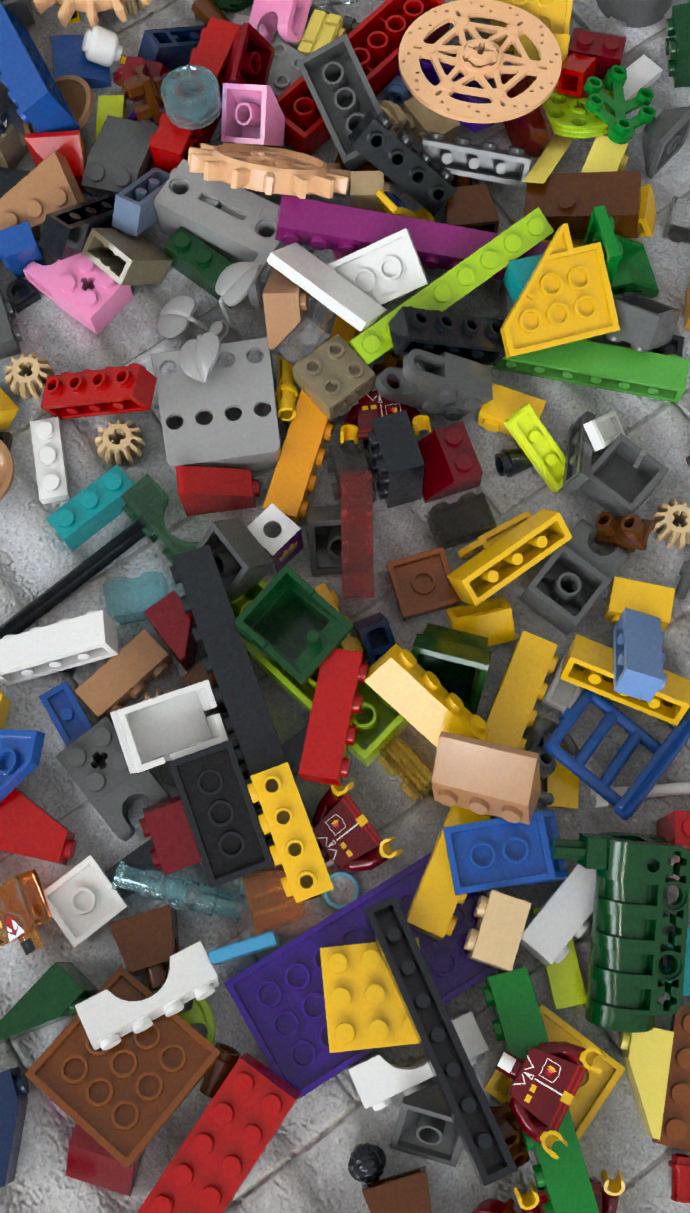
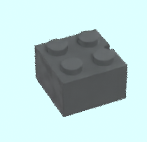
(643, 321)
(617, 483)

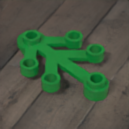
(619, 128)

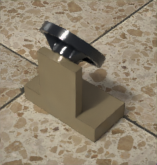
(12, 144)

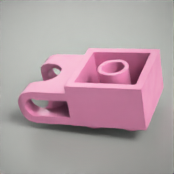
(282, 15)
(80, 290)

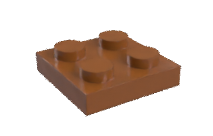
(422, 583)

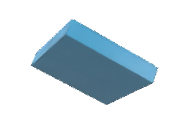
(244, 948)

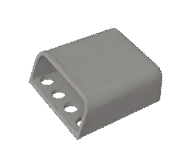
(220, 422)

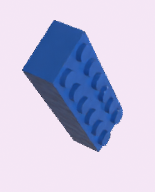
(30, 80)

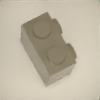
(333, 376)

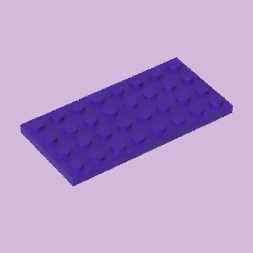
(285, 990)

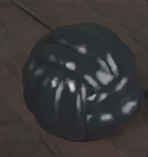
(367, 1163)

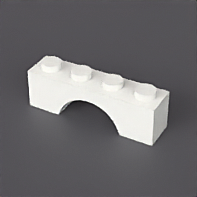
(109, 1017)
(380, 1079)

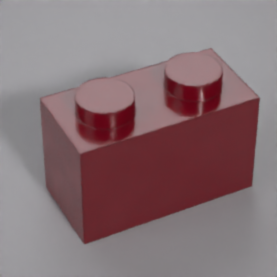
(171, 835)

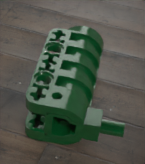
(632, 925)

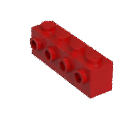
(99, 392)
(332, 718)

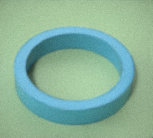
(356, 889)

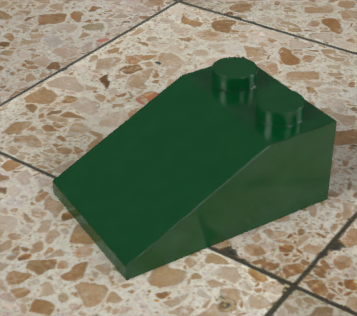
(47, 1001)

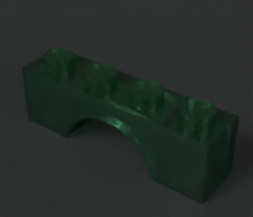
(147, 504)

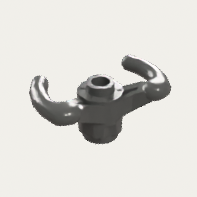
(540, 734)

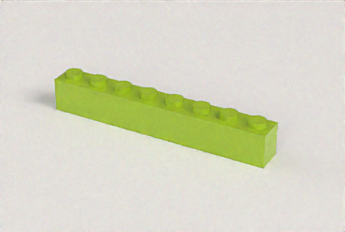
(459, 280)

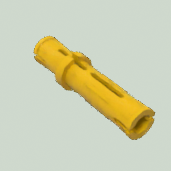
(286, 392)

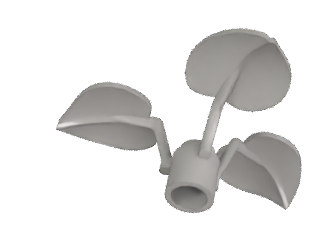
(200, 354)

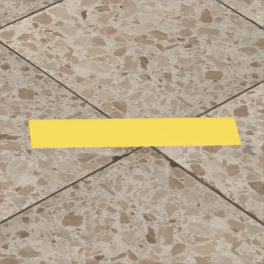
(548, 159)

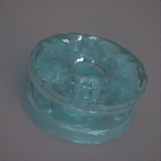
(191, 97)

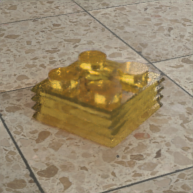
(402, 761)

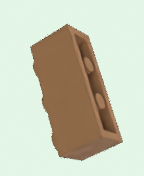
(125, 675)

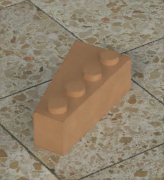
(41, 192)

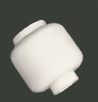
(101, 46)

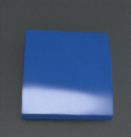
(71, 60)

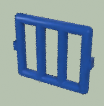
(577, 763)

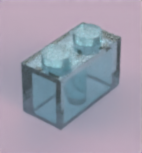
(129, 598)

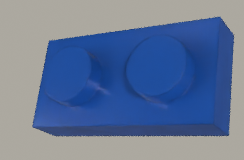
(66, 712)

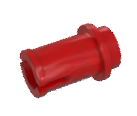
(680, 1177)

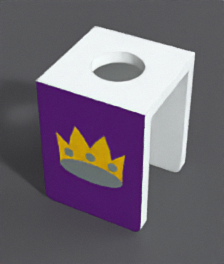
(282, 547)

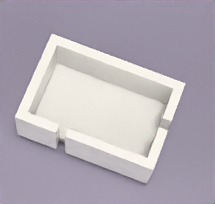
(168, 727)

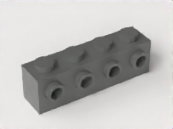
(477, 161)

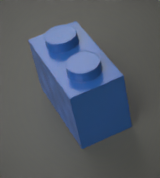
(19, 248)

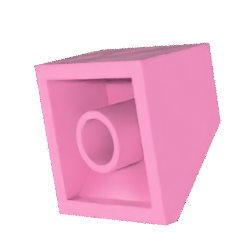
(251, 115)

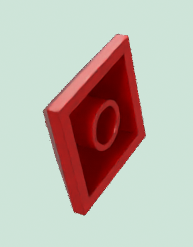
(63, 142)

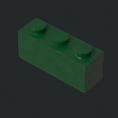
(196, 260)

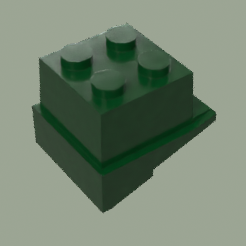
(679, 45)
(293, 624)
(456, 659)

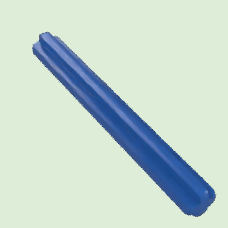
(654, 769)

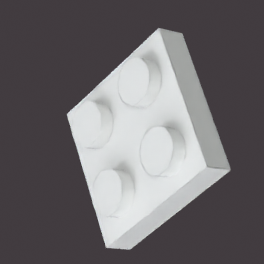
(84, 901)

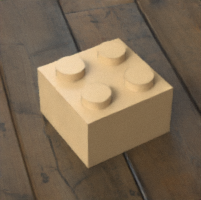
(497, 930)

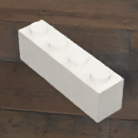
(57, 647)
(561, 917)

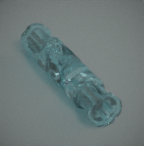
(157, 886)

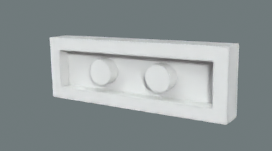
(50, 460)

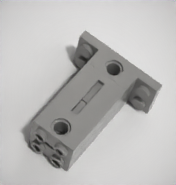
(225, 218)

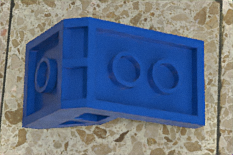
(503, 853)

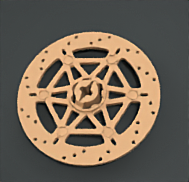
(479, 61)

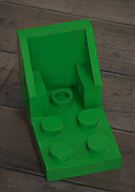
(624, 258)

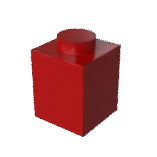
(574, 74)

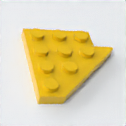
(562, 300)

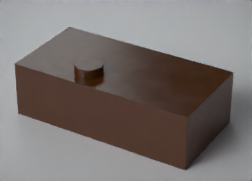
(573, 195)

